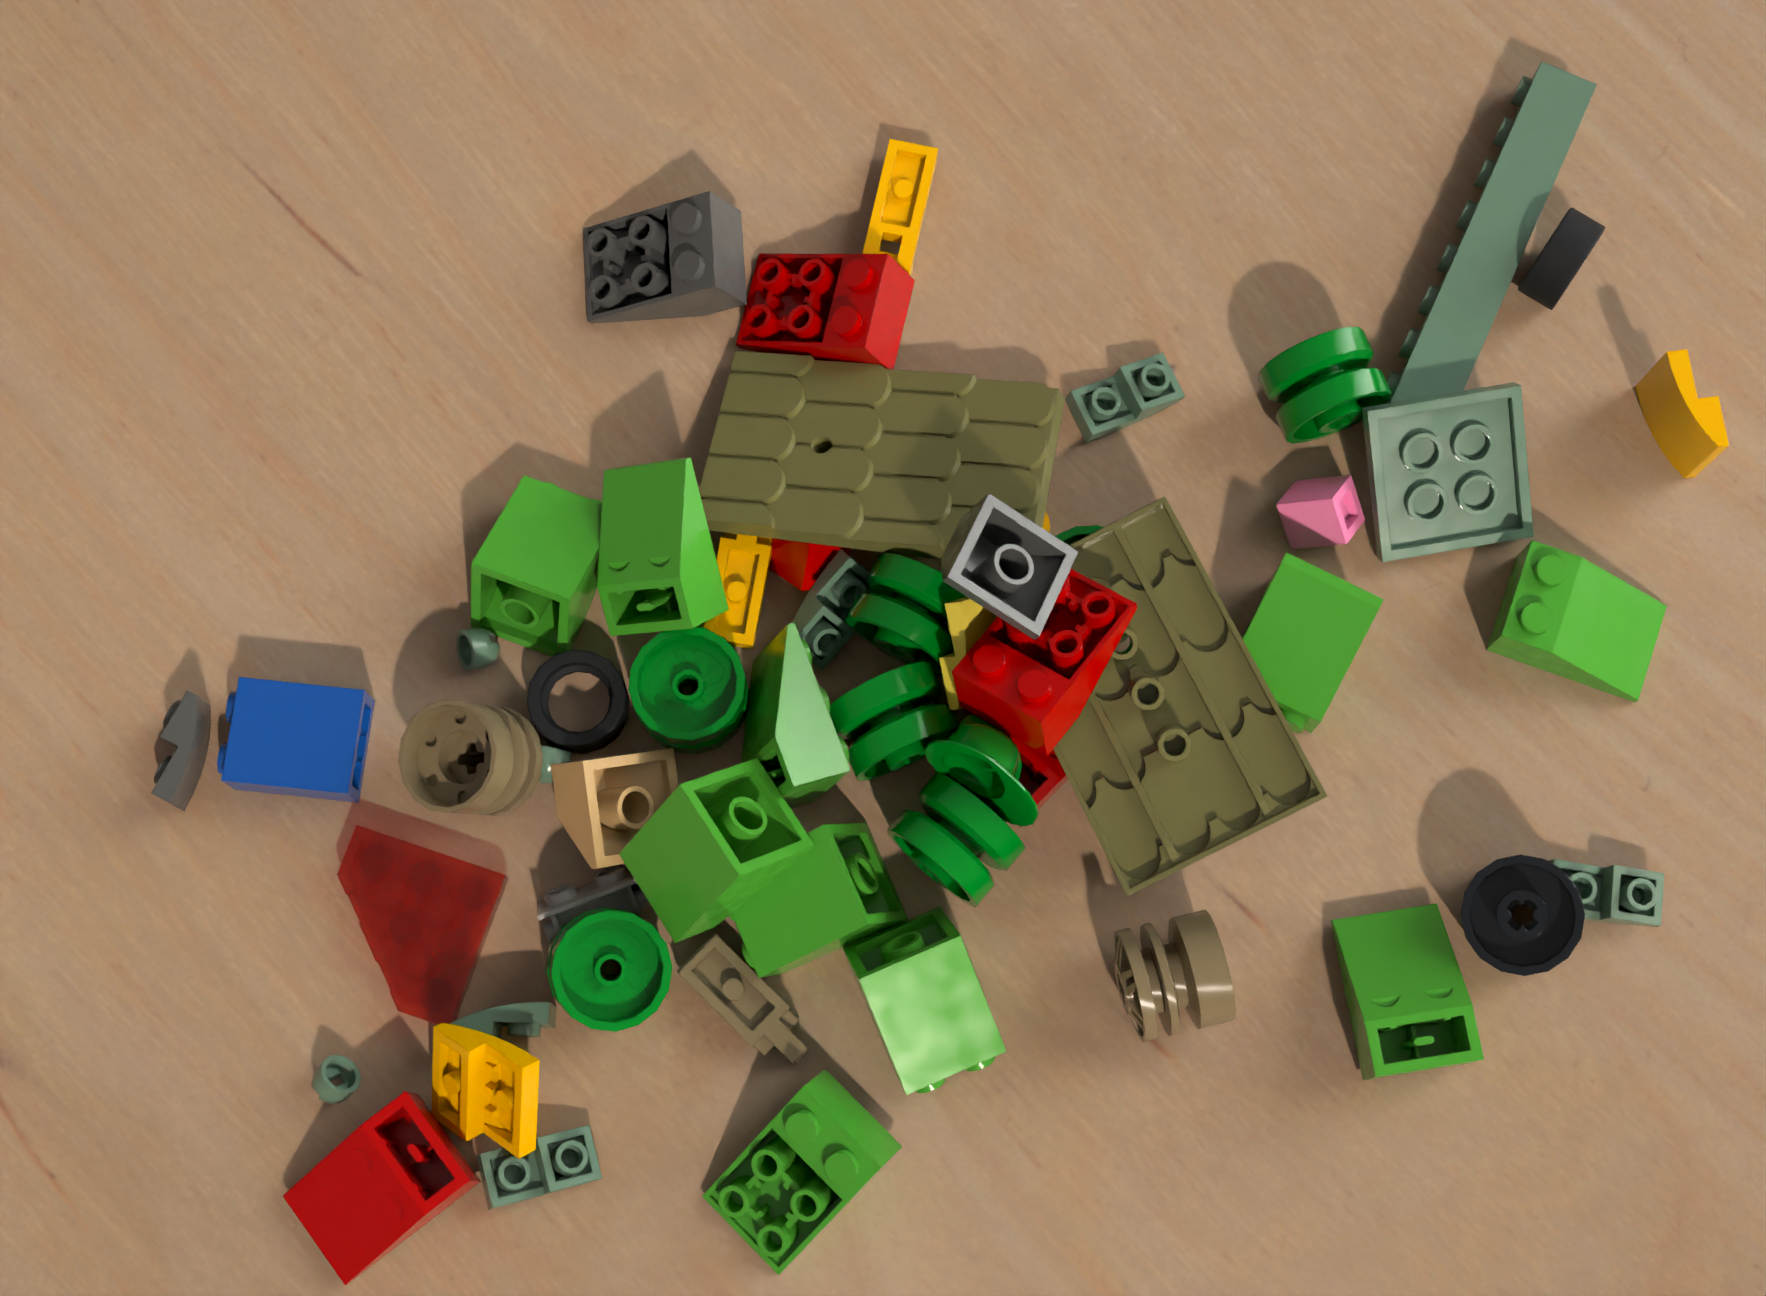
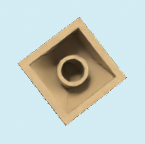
(611, 799)

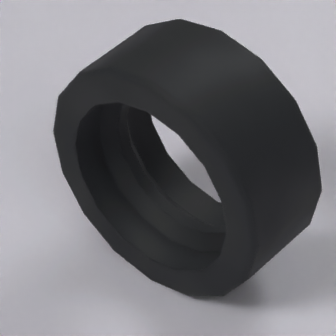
(1561, 258)
(566, 664)

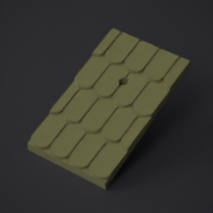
(873, 452)
(1181, 727)

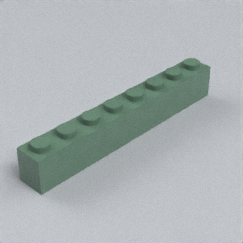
(1493, 234)

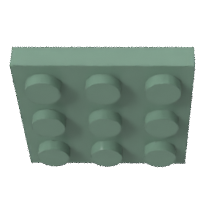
(1448, 471)

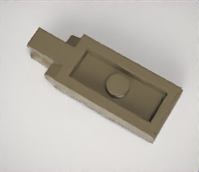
(742, 999)

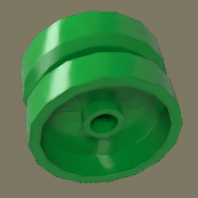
(1323, 384)
(906, 612)
(712, 669)
(892, 720)
(956, 839)
(617, 999)

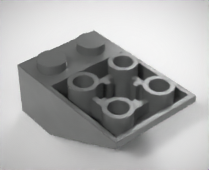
(666, 262)

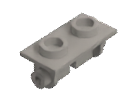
(610, 890)

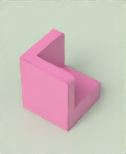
(1321, 512)

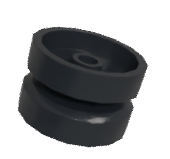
(1528, 947)

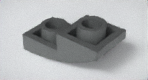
(188, 729)

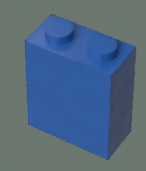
(296, 739)

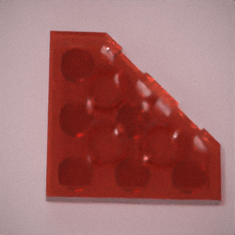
(420, 918)

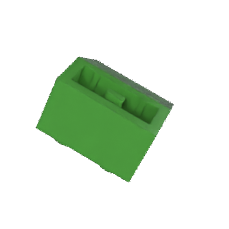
(656, 550)
(791, 722)
(1405, 993)
(801, 1170)

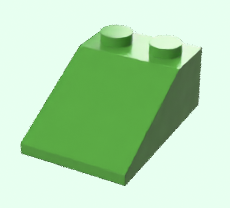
(1576, 621)

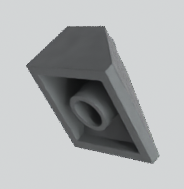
(1007, 564)

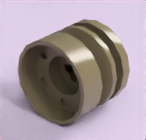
(470, 758)
(1174, 975)

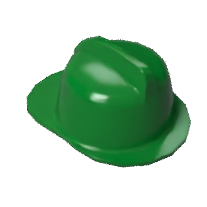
(987, 766)

